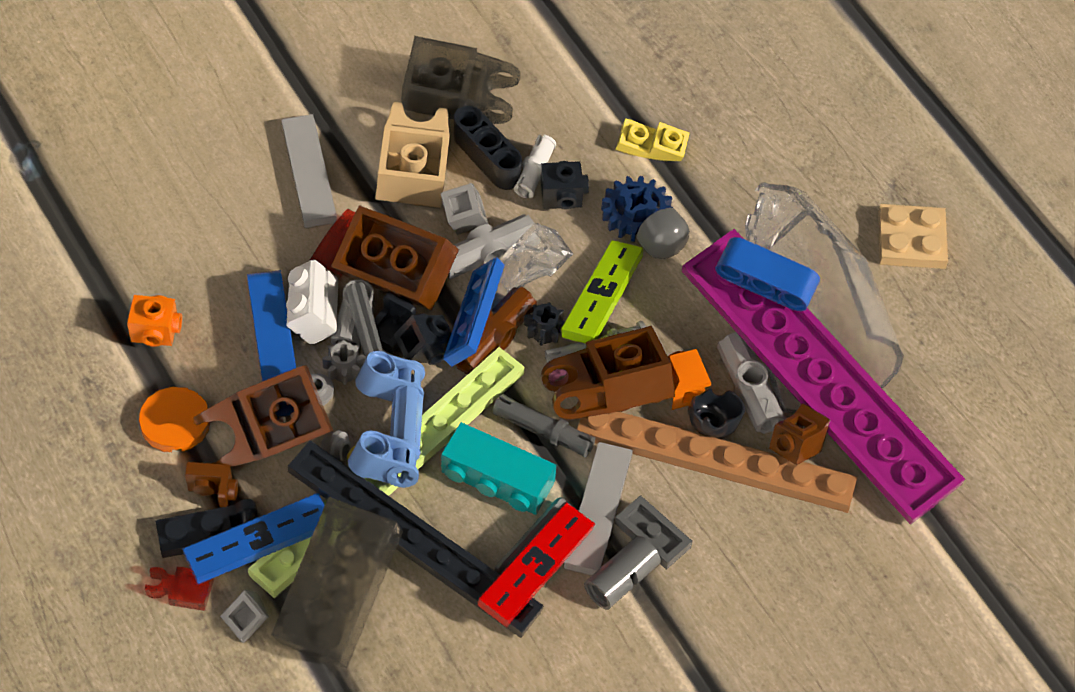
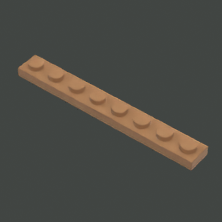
(722, 459)

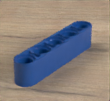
(270, 327)

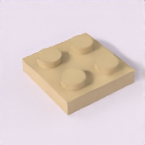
(912, 236)

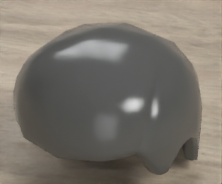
(663, 234)

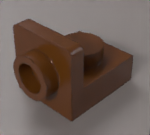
(210, 479)

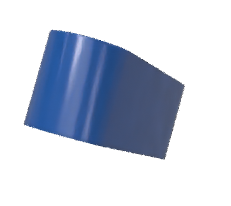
(767, 274)

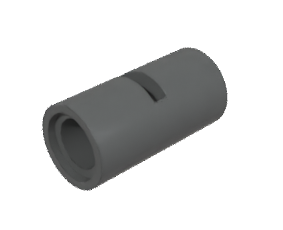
(622, 572)

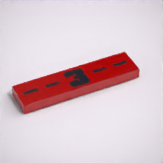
(536, 564)

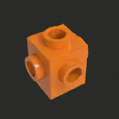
(153, 320)

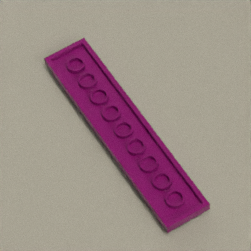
(832, 382)

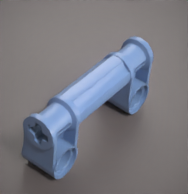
(382, 455)

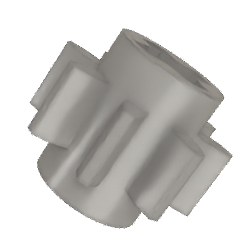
(343, 361)

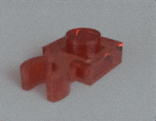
(181, 588)

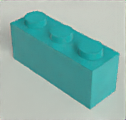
(498, 468)

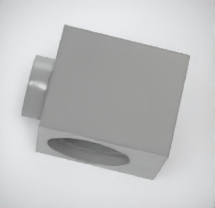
(464, 208)

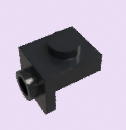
(391, 319)

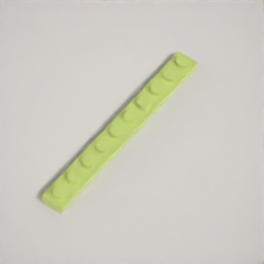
(438, 425)

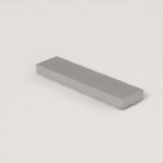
(309, 171)
(600, 506)

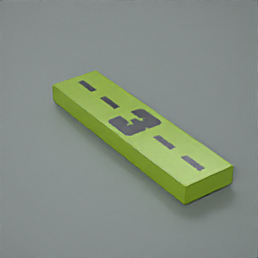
(602, 292)

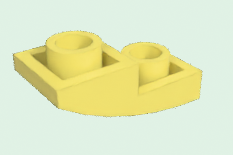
(661, 143)

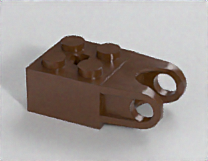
(612, 375)
(255, 417)

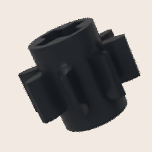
(544, 323)

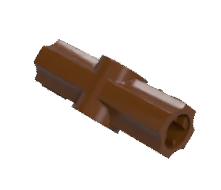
(500, 326)

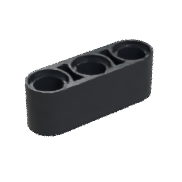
(487, 147)

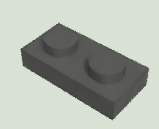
(646, 521)

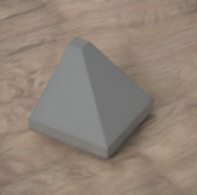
(245, 615)

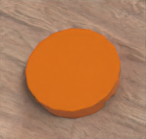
(168, 419)

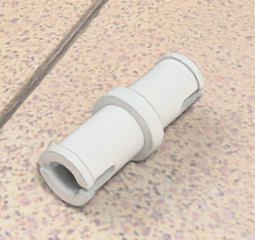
(532, 166)

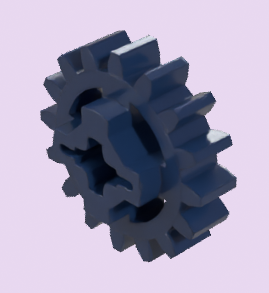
(634, 205)

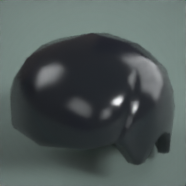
(716, 414)

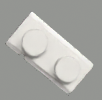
(312, 302)

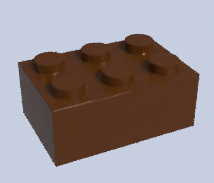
(395, 257)

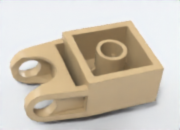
(413, 158)

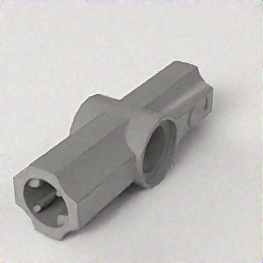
(488, 243)
(757, 397)

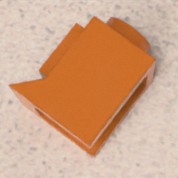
(688, 377)

